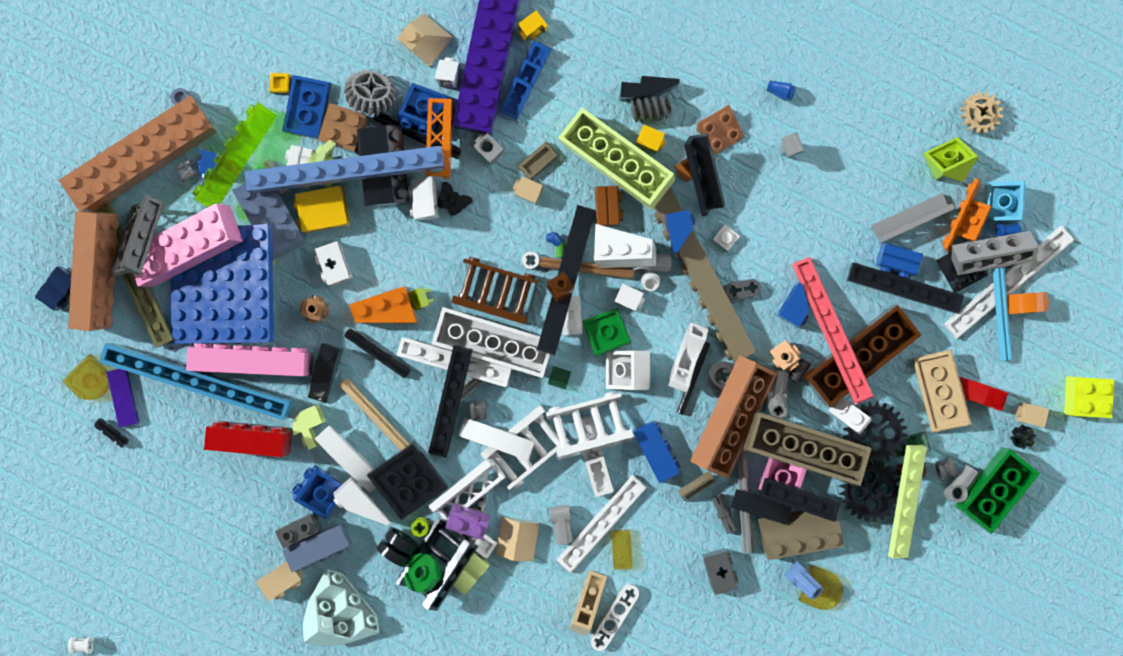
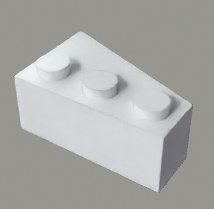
(622, 249)

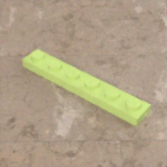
(907, 501)

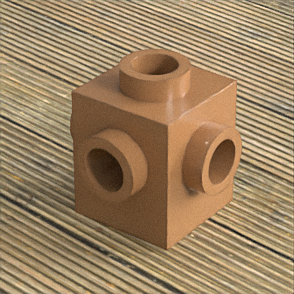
(321, 309)

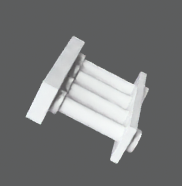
(523, 428)
(584, 445)

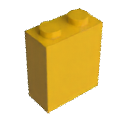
(321, 209)

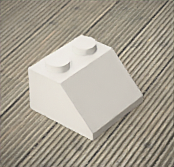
(423, 198)
(628, 370)

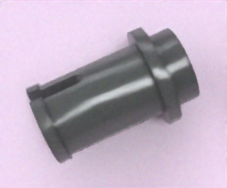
(796, 374)

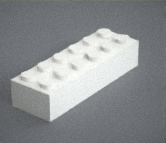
(491, 342)

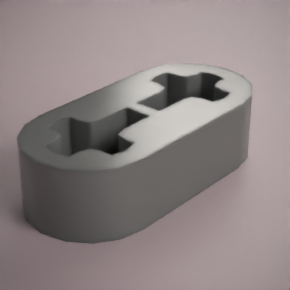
(741, 284)

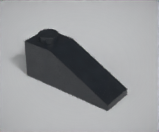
(324, 371)

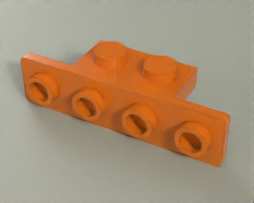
(970, 218)

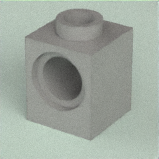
(490, 156)

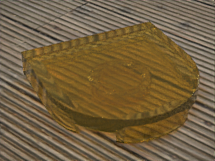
(88, 379)
(831, 592)

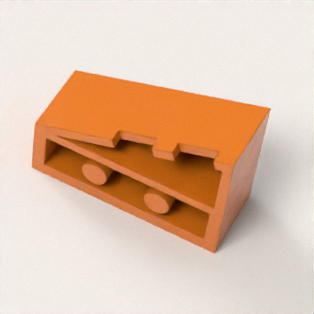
(387, 307)

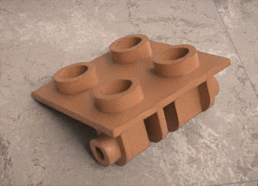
(721, 128)

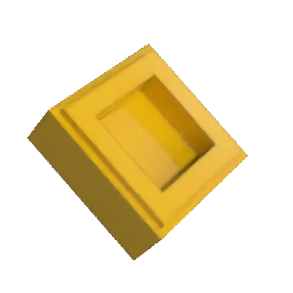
(280, 83)

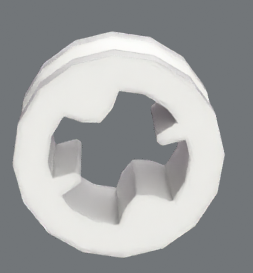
(524, 260)

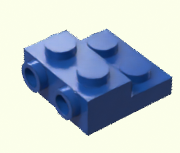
(415, 108)
(317, 491)

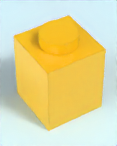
(650, 139)

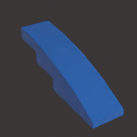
(525, 80)

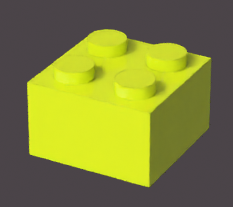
(1089, 397)

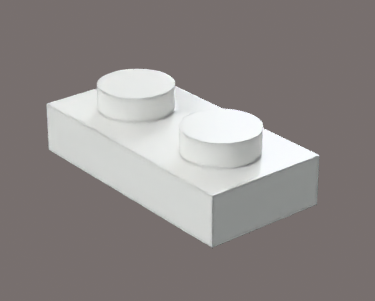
(573, 319)
(850, 415)

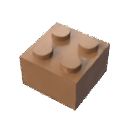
(341, 127)

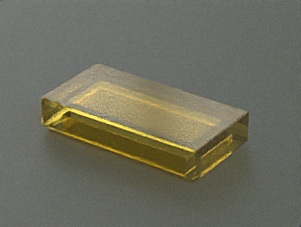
(621, 549)

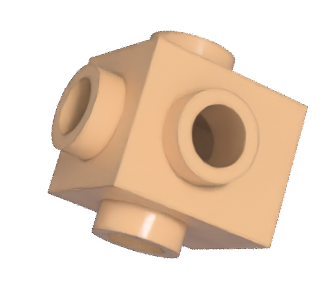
(779, 354)

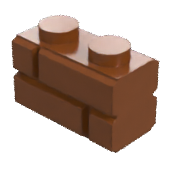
(607, 206)

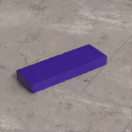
(122, 397)

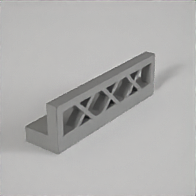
(911, 217)

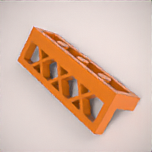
(446, 134)

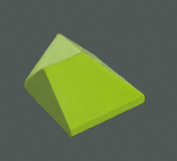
(951, 160)

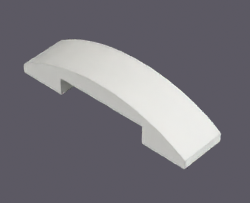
(496, 439)

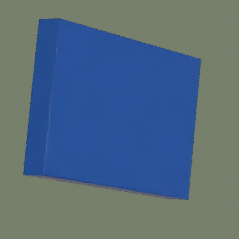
(306, 106)

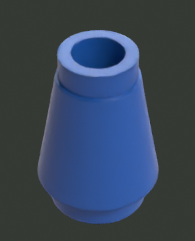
(781, 89)

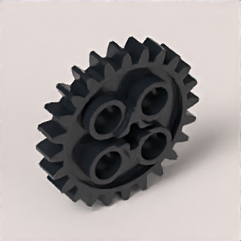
(887, 446)
(884, 502)

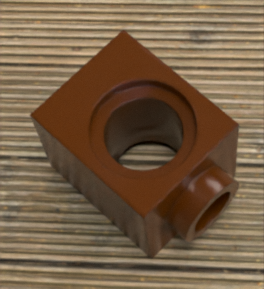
(560, 287)

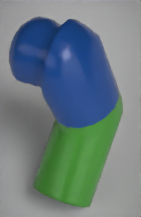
(558, 241)

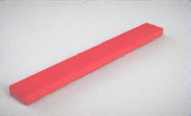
(832, 331)

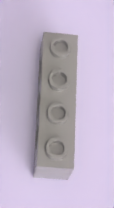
(994, 252)

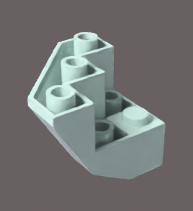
(337, 613)

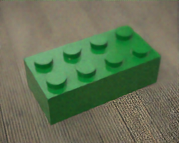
(997, 489)

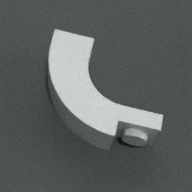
(687, 357)

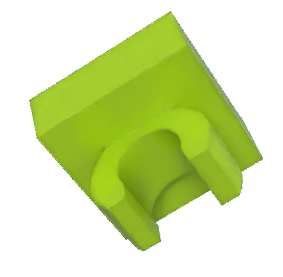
(420, 299)

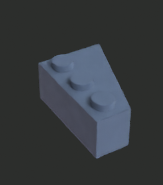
(317, 547)

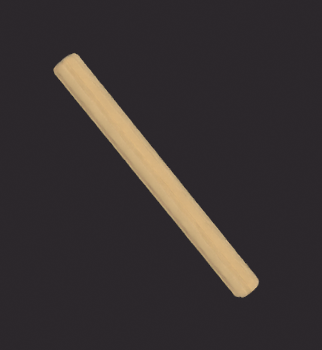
(373, 413)

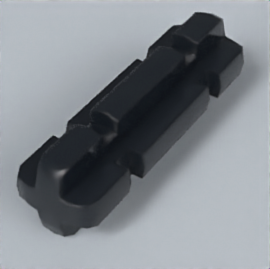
(112, 433)

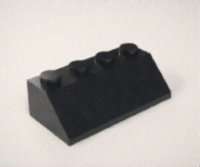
(387, 189)

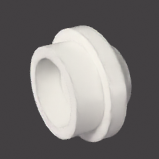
(650, 281)

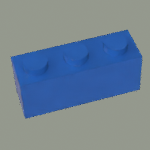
(657, 451)

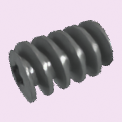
(650, 108)

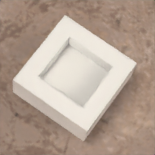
(726, 237)
(485, 546)

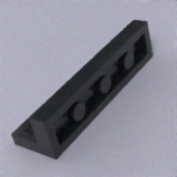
(704, 173)
(799, 499)

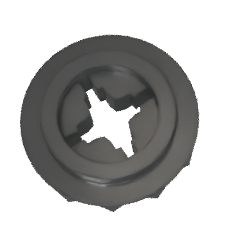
(713, 374)

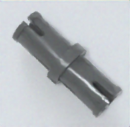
(724, 513)

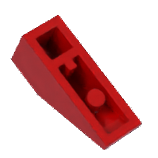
(983, 394)

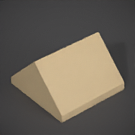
(517, 539)

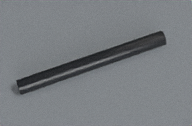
(686, 396)

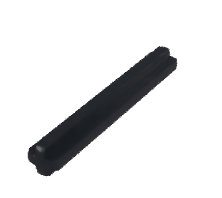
(377, 353)

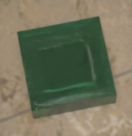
(559, 377)

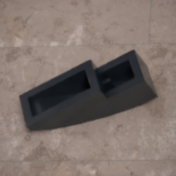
(648, 87)
(760, 507)

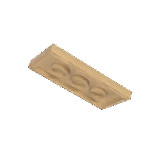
(942, 391)

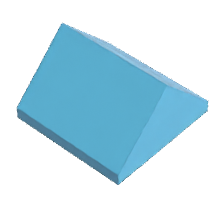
(1006, 201)

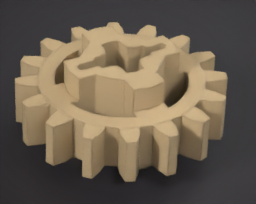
(973, 109)

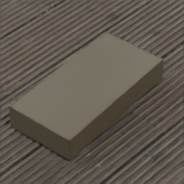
(538, 161)
(697, 486)

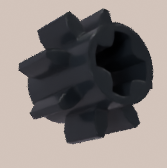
(1023, 437)

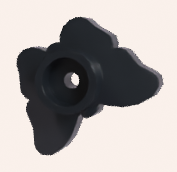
(460, 201)

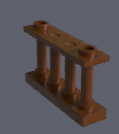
(481, 303)

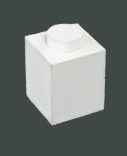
(629, 297)

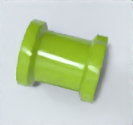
(424, 522)

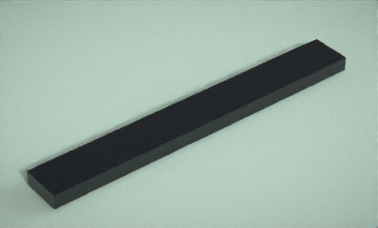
(570, 265)

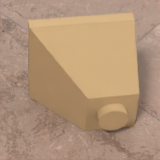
(424, 39)

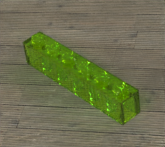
(235, 156)

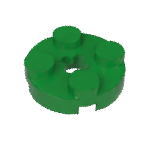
(431, 573)

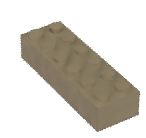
(807, 449)

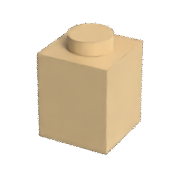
(527, 190)
(1031, 414)

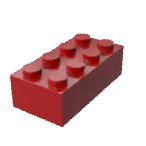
(248, 440)

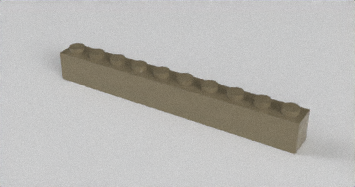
(707, 285)

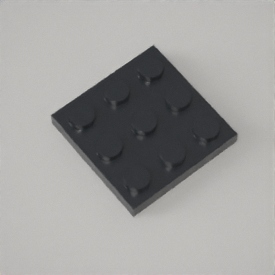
(407, 480)

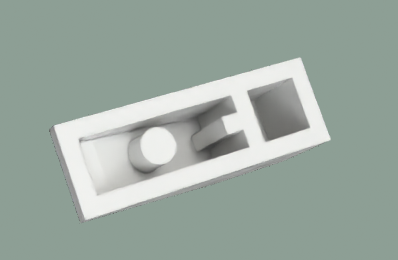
(357, 501)

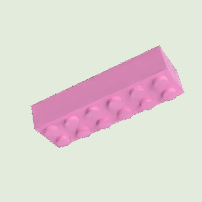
(189, 244)
(249, 361)

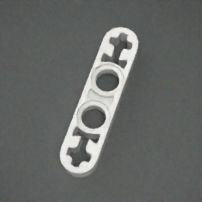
(615, 617)

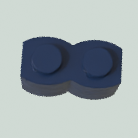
(56, 289)

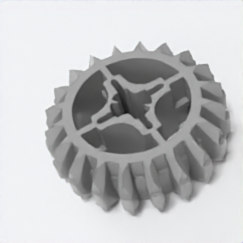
(358, 90)

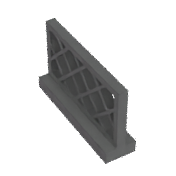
(136, 237)

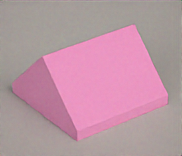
(783, 473)

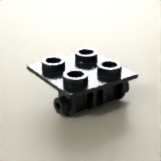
(956, 281)

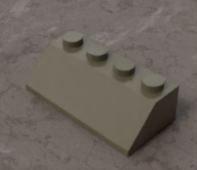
(800, 536)

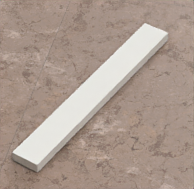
(1014, 277)

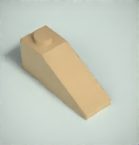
(588, 603)

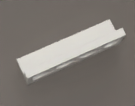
(468, 481)

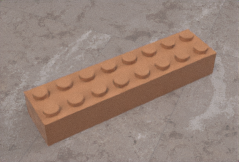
(138, 155)

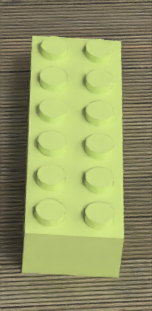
(617, 158)

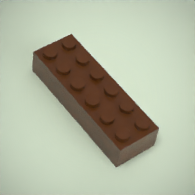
(873, 348)

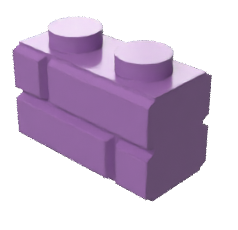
(467, 521)

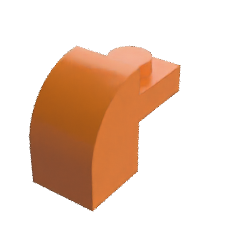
(1027, 303)

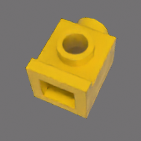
(532, 26)

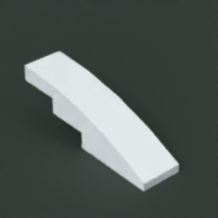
(346, 457)
(595, 462)

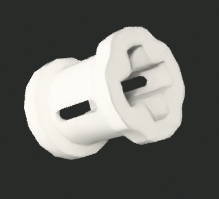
(80, 645)

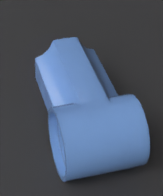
(800, 578)

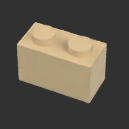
(278, 581)

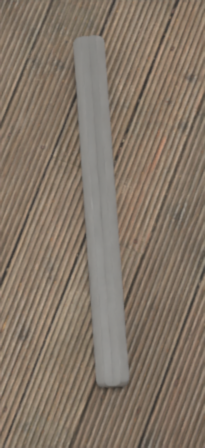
(746, 518)

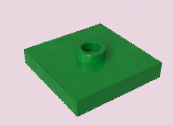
(606, 332)

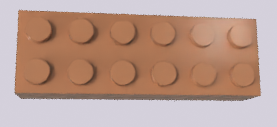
(91, 261)
(733, 416)

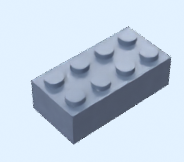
(271, 209)

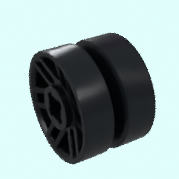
(397, 547)

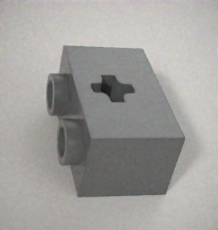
(298, 530)
(713, 562)

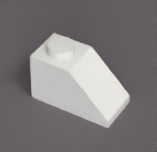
(448, 73)

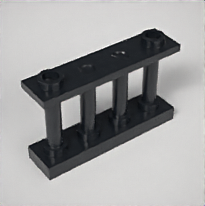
(454, 565)

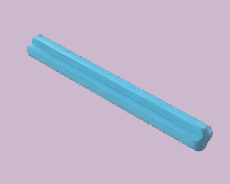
(1002, 314)

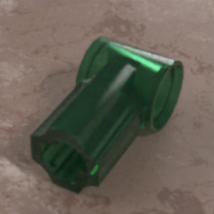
(914, 439)

